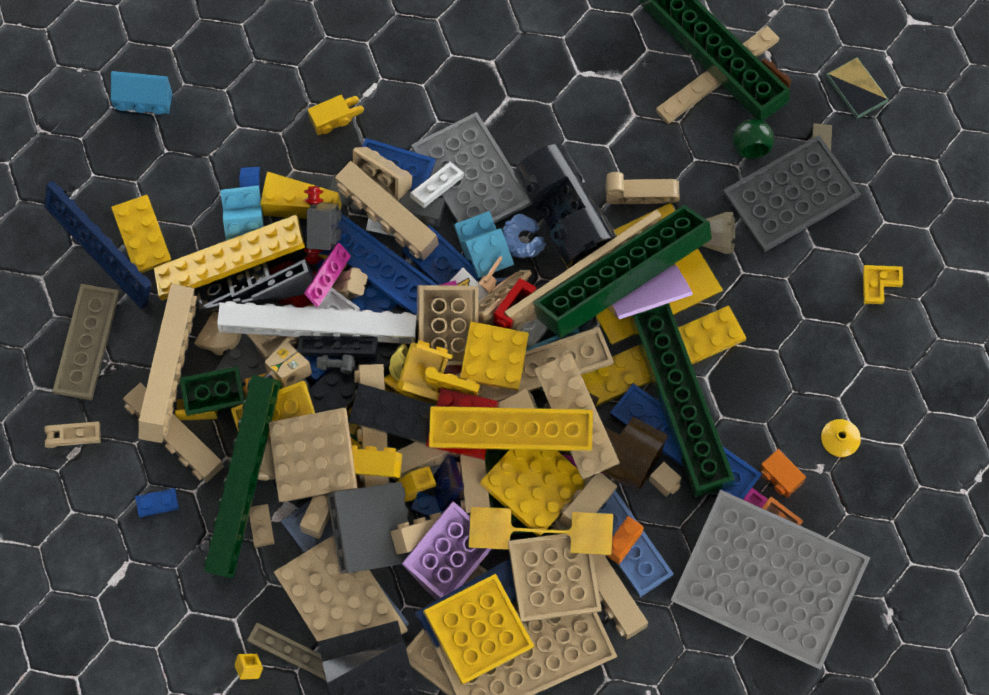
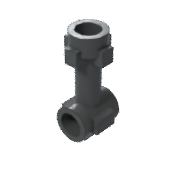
(345, 365)

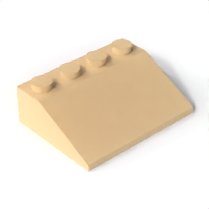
(445, 317)

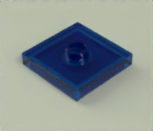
(448, 482)

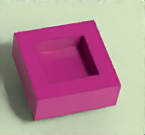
(755, 498)

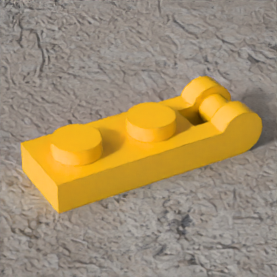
(451, 382)

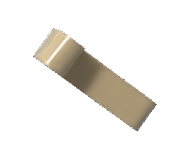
(640, 191)

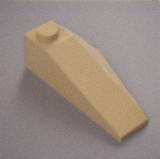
(491, 302)

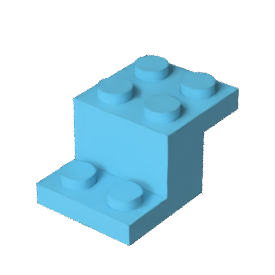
(241, 211)
(483, 243)

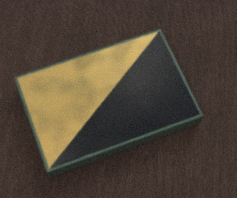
(857, 87)

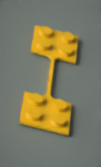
(589, 531)

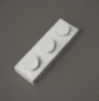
(436, 184)

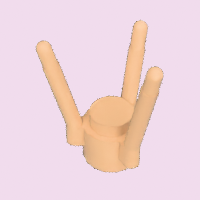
(488, 281)

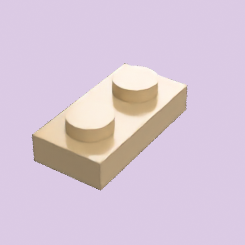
(261, 525)

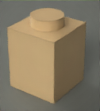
(665, 479)

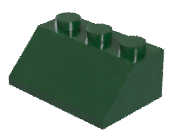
(212, 391)

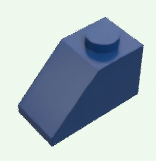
(250, 177)

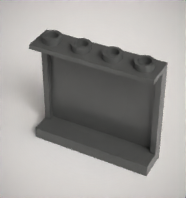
(363, 526)

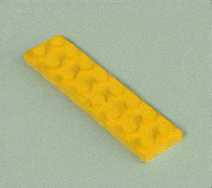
(230, 256)
(511, 428)

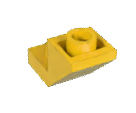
(417, 481)

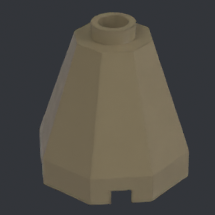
(722, 233)

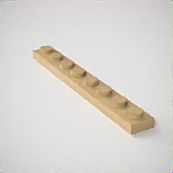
(707, 83)

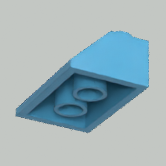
(140, 92)

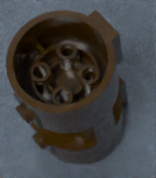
(636, 450)

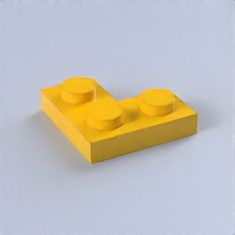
(877, 278)

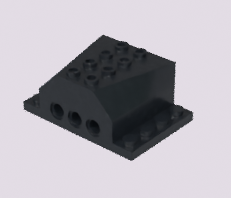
(368, 662)

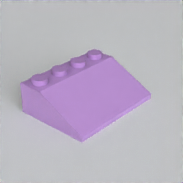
(660, 290)
(443, 555)

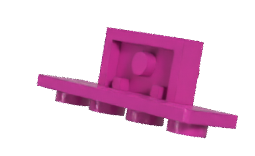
(327, 274)

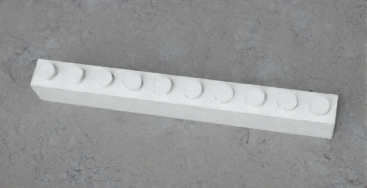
(308, 321)

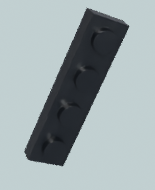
(338, 346)

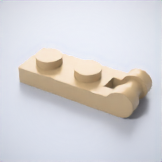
(73, 434)

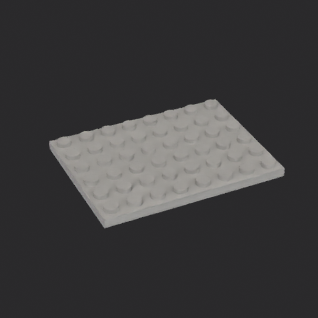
(770, 579)

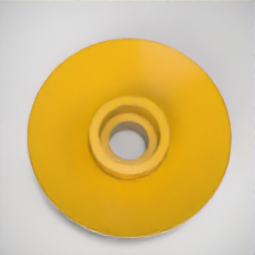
(834, 444)

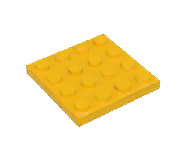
(534, 485)
(478, 629)

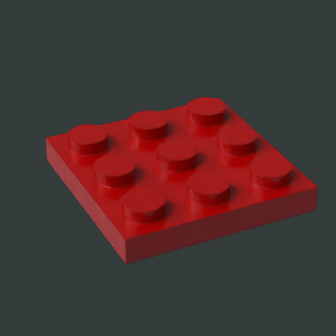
(456, 399)

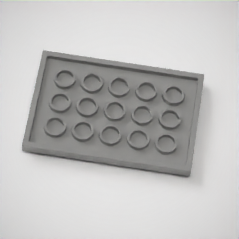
(487, 177)

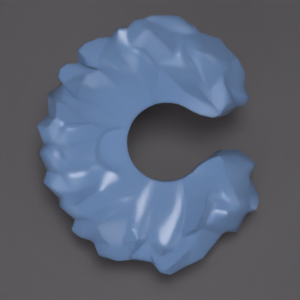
(514, 228)

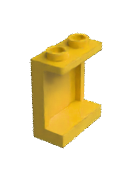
(417, 361)

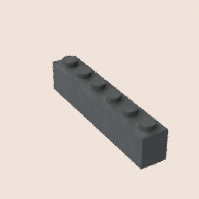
(429, 215)

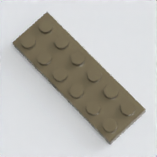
(86, 342)

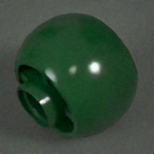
(753, 139)

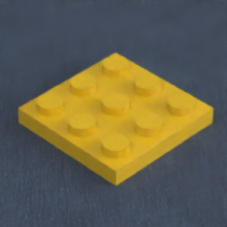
(494, 356)

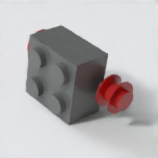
(322, 225)

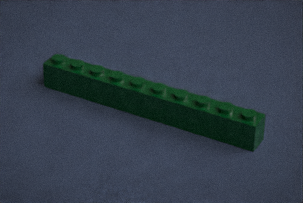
(242, 476)

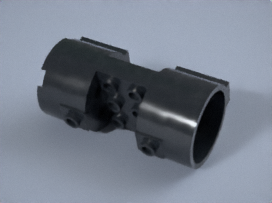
(560, 194)

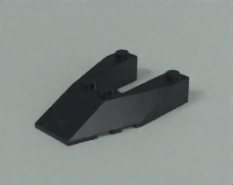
(257, 284)

